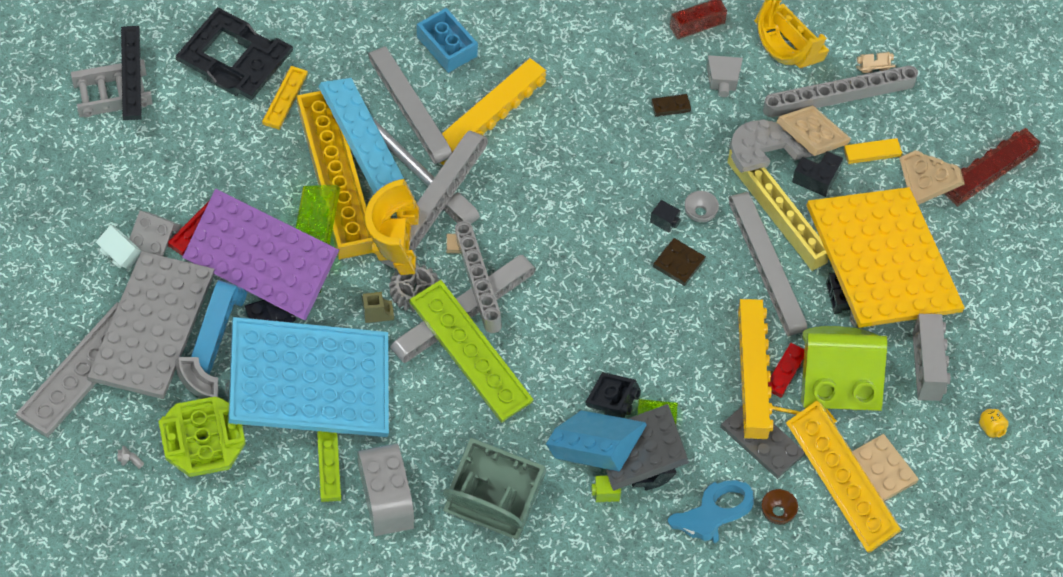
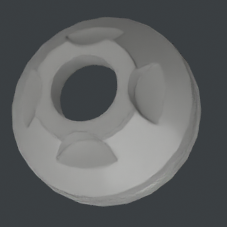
(703, 200)

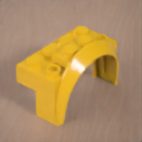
(808, 47)

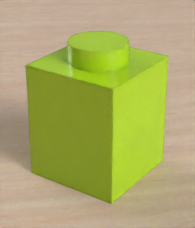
(603, 491)

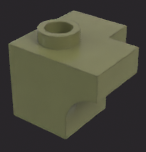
(377, 308)

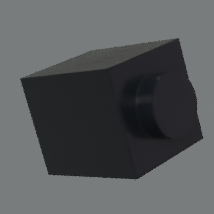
(665, 216)

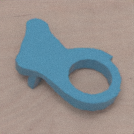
(706, 519)

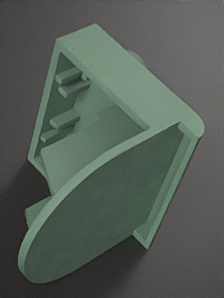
(494, 488)

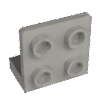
(152, 232)

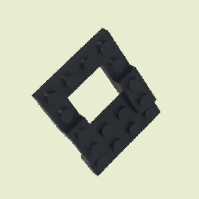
(250, 70)

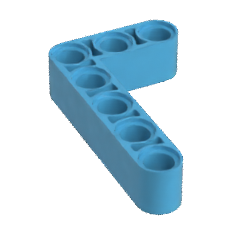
(215, 322)

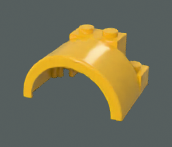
(390, 234)

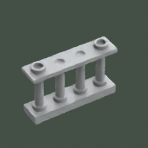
(100, 76)

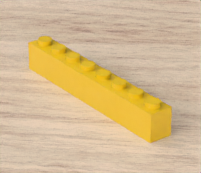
(497, 103)
(754, 369)

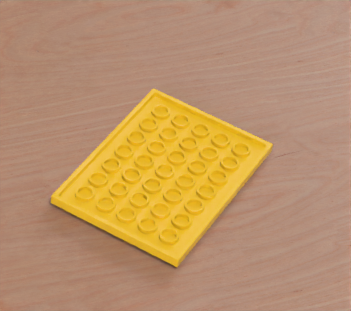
(884, 256)

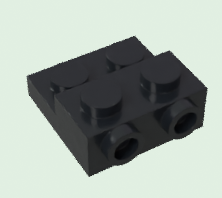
(267, 311)
(614, 395)

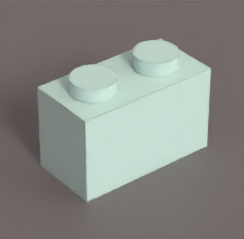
(119, 247)

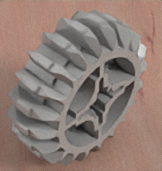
(405, 284)

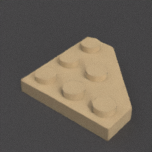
(929, 176)

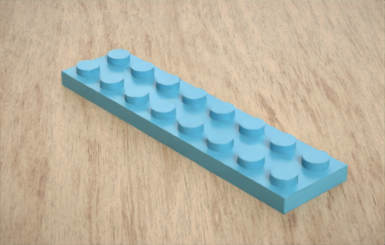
(360, 132)

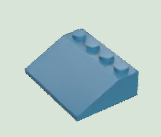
(595, 440)

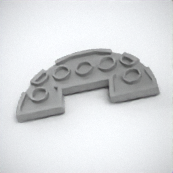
(762, 136)

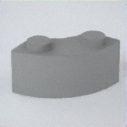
(195, 378)

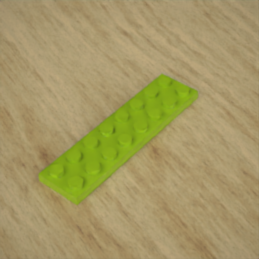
(471, 351)

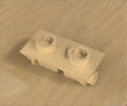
(868, 63)

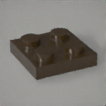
(679, 261)

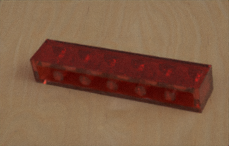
(994, 165)

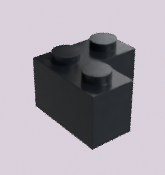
(817, 176)

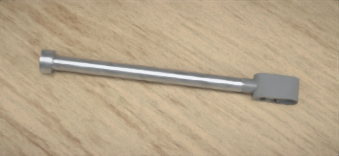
(458, 206)

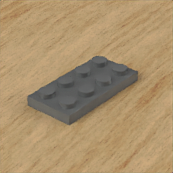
(775, 453)

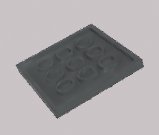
(655, 451)

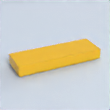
(872, 151)

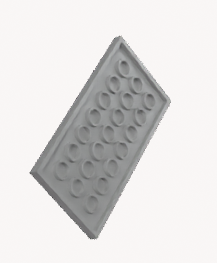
(151, 325)

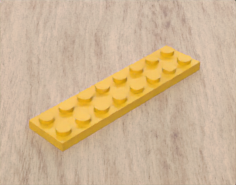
(843, 476)

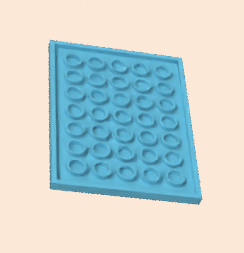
(309, 377)

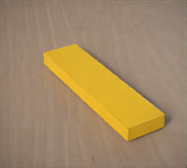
(285, 97)

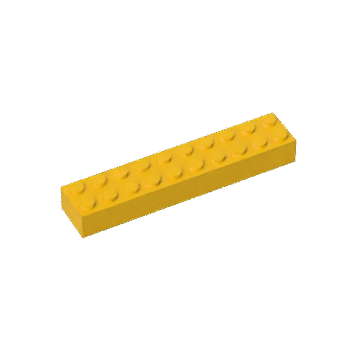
(335, 166)

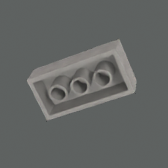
(930, 357)

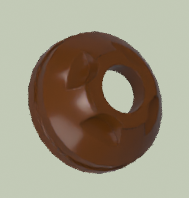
(782, 499)

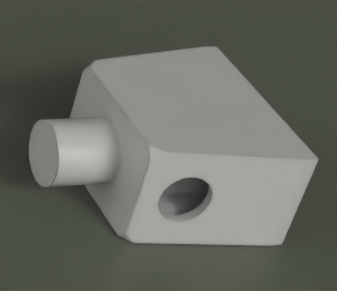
(723, 73)

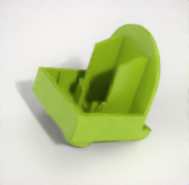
(843, 368)

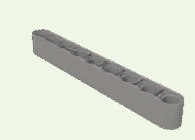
(840, 91)
(410, 105)
(445, 185)
(767, 264)
(502, 282)

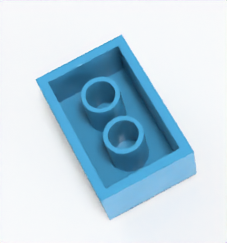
(447, 40)

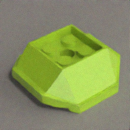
(197, 419)

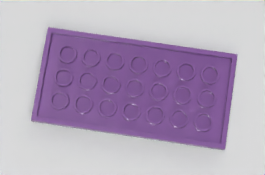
(261, 254)

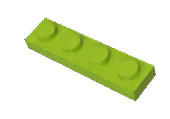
(329, 466)

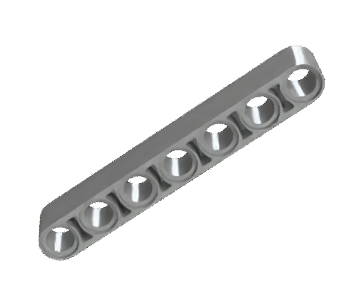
(478, 277)

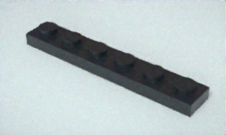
(131, 73)

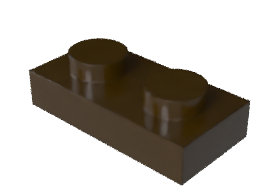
(671, 105)

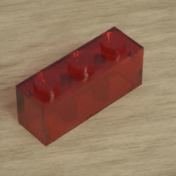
(698, 18)

